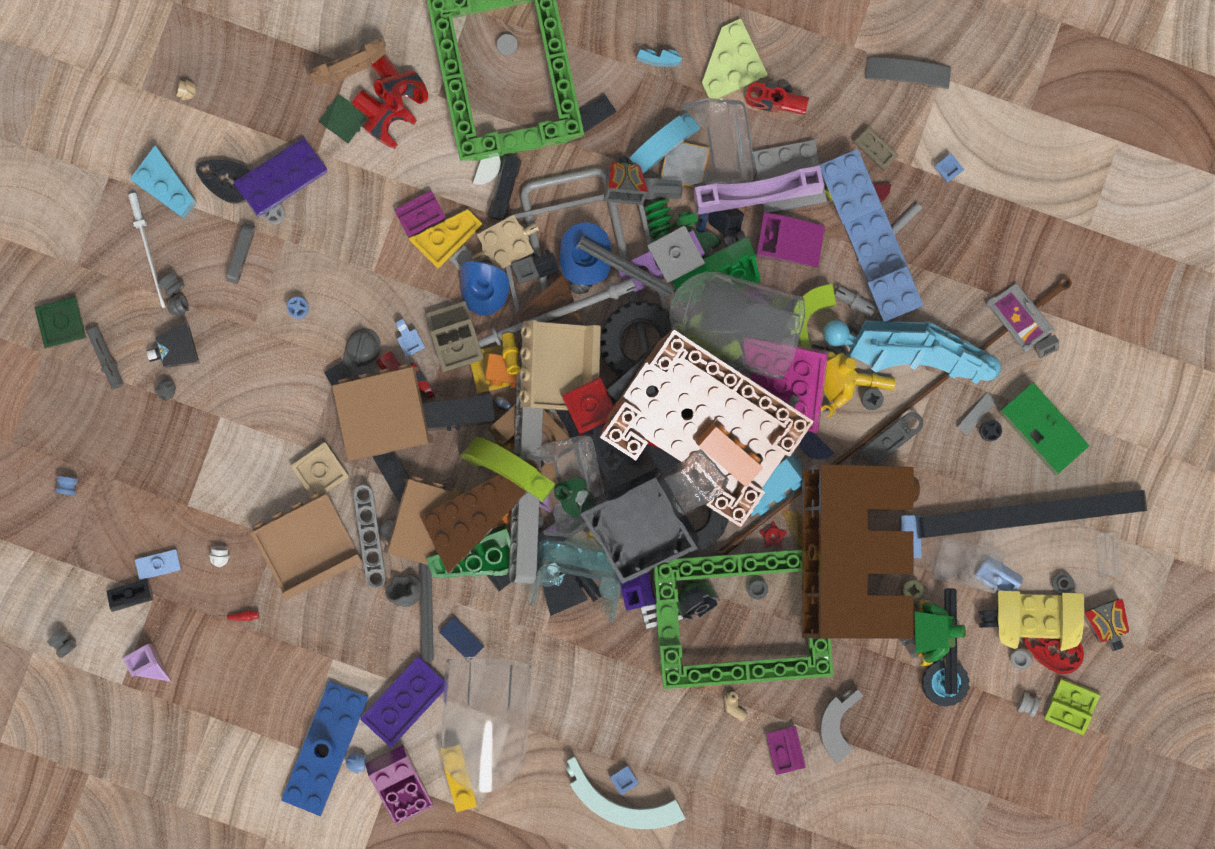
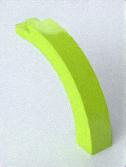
(492, 456)

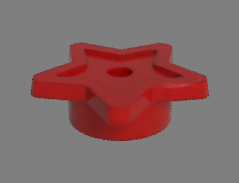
(769, 541)

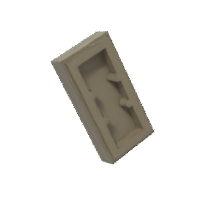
(875, 148)

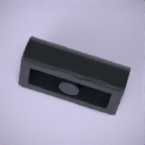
(129, 595)

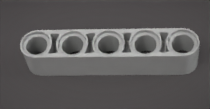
(376, 545)

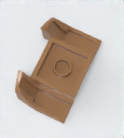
(355, 63)

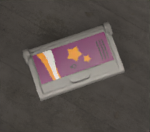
(1016, 312)

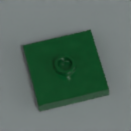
(60, 322)

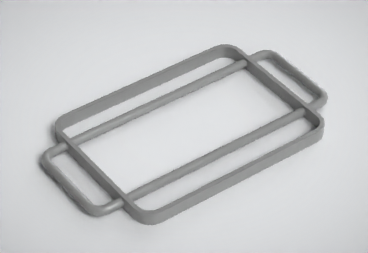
(528, 215)

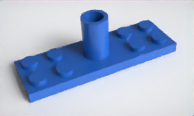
(335, 727)

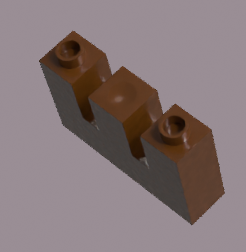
(842, 551)

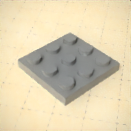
(784, 160)

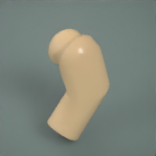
(732, 707)

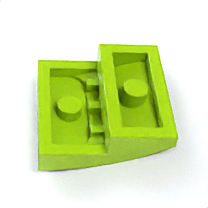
(1072, 706)

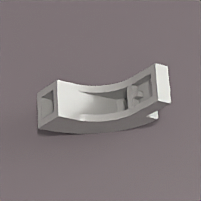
(830, 725)

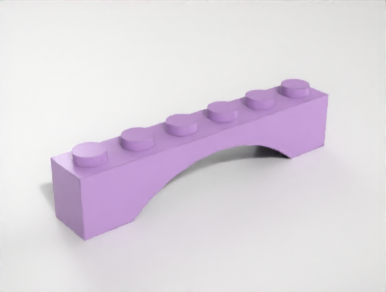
(787, 186)

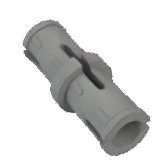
(855, 301)

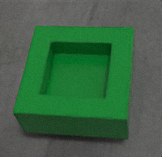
(686, 219)

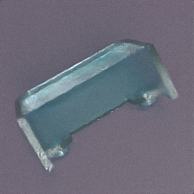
(576, 560)

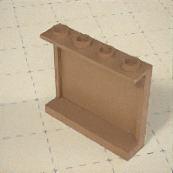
(381, 413)
(409, 535)
(305, 545)

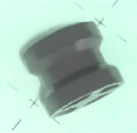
(171, 284)
(873, 401)

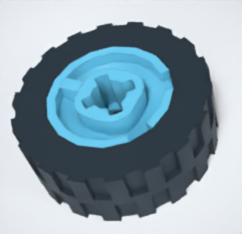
(934, 684)

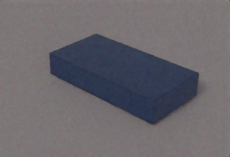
(461, 638)

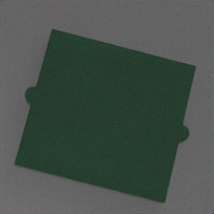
(343, 119)

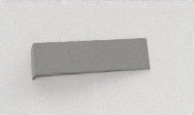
(976, 414)

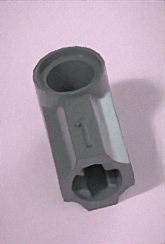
(663, 188)

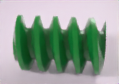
(659, 219)

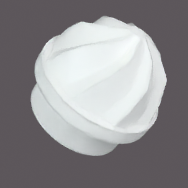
(219, 555)

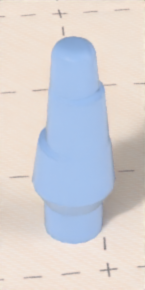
(503, 403)

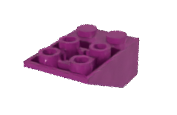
(790, 240)
(398, 784)

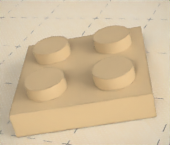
(320, 470)

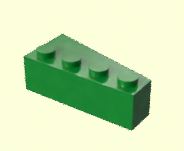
(734, 260)

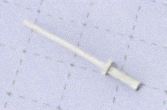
(140, 223)

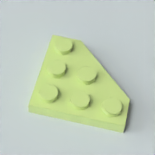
(732, 63)

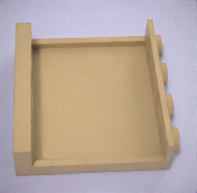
(556, 361)

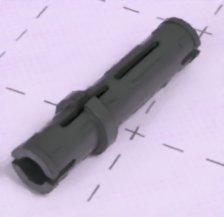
(115, 380)

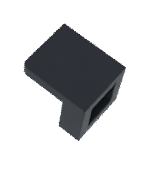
(727, 221)

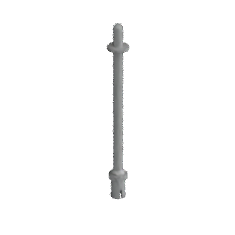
(612, 291)

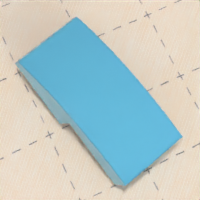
(667, 58)

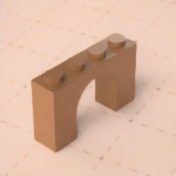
(505, 428)

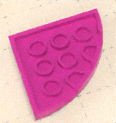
(803, 379)

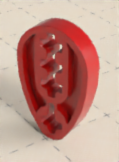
(1053, 662)

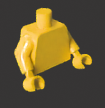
(839, 381)

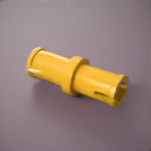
(510, 353)
(874, 381)

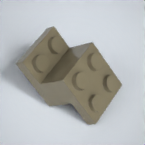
(454, 336)

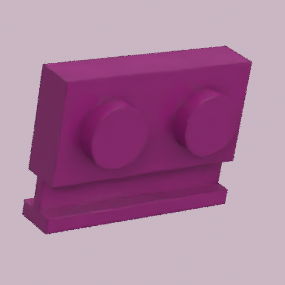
(420, 214)
(785, 750)

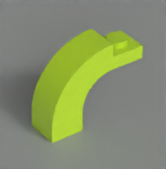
(816, 299)

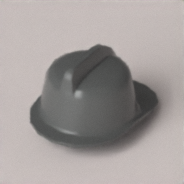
(361, 352)

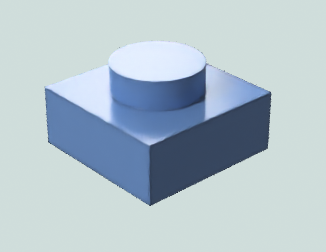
(949, 168)
(624, 780)

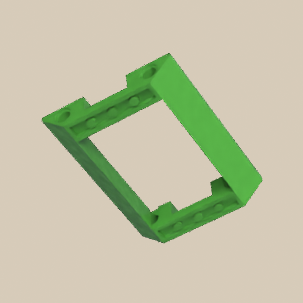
(494, 144)
(676, 675)

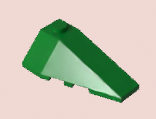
(486, 558)

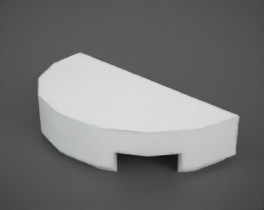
(487, 170)

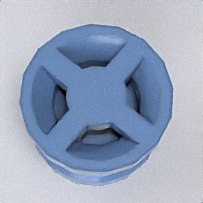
(294, 306)
(66, 485)

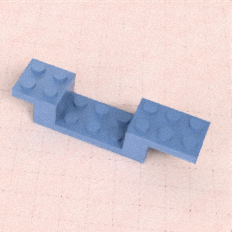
(871, 235)

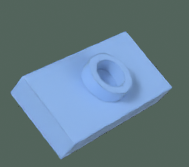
(158, 564)

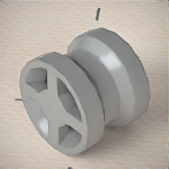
(276, 218)
(1028, 704)

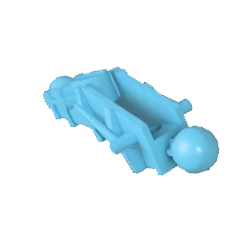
(913, 343)

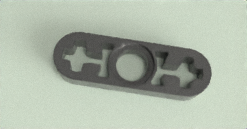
(240, 254)

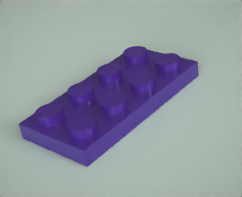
(280, 177)
(404, 702)

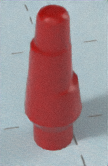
(247, 615)

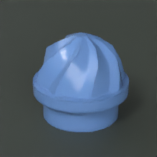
(356, 762)

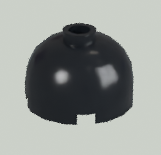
(696, 599)

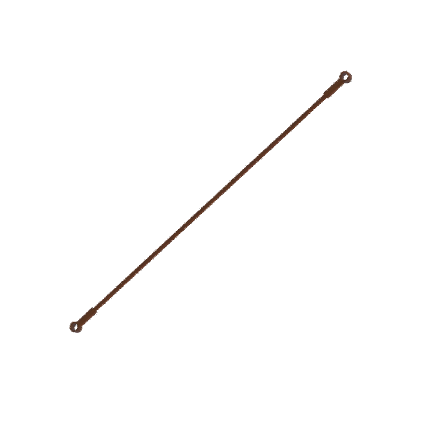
(740, 538)

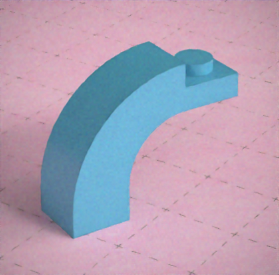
(664, 141)

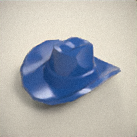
(579, 265)
(483, 287)

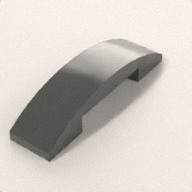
(908, 71)

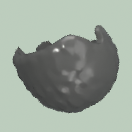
(404, 590)

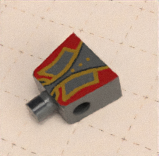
(625, 183)
(1108, 622)

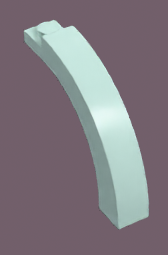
(636, 818)

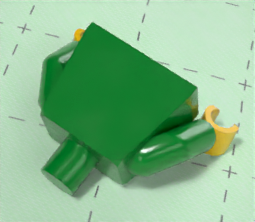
(935, 632)

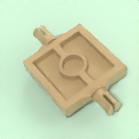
(505, 242)

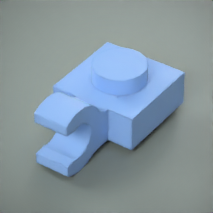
(410, 340)

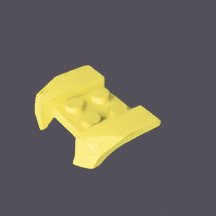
(1040, 617)

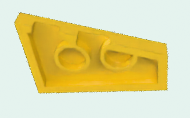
(446, 238)

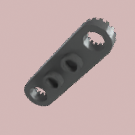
(889, 440)

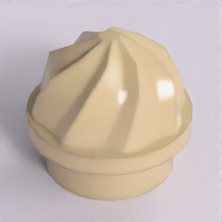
(185, 90)

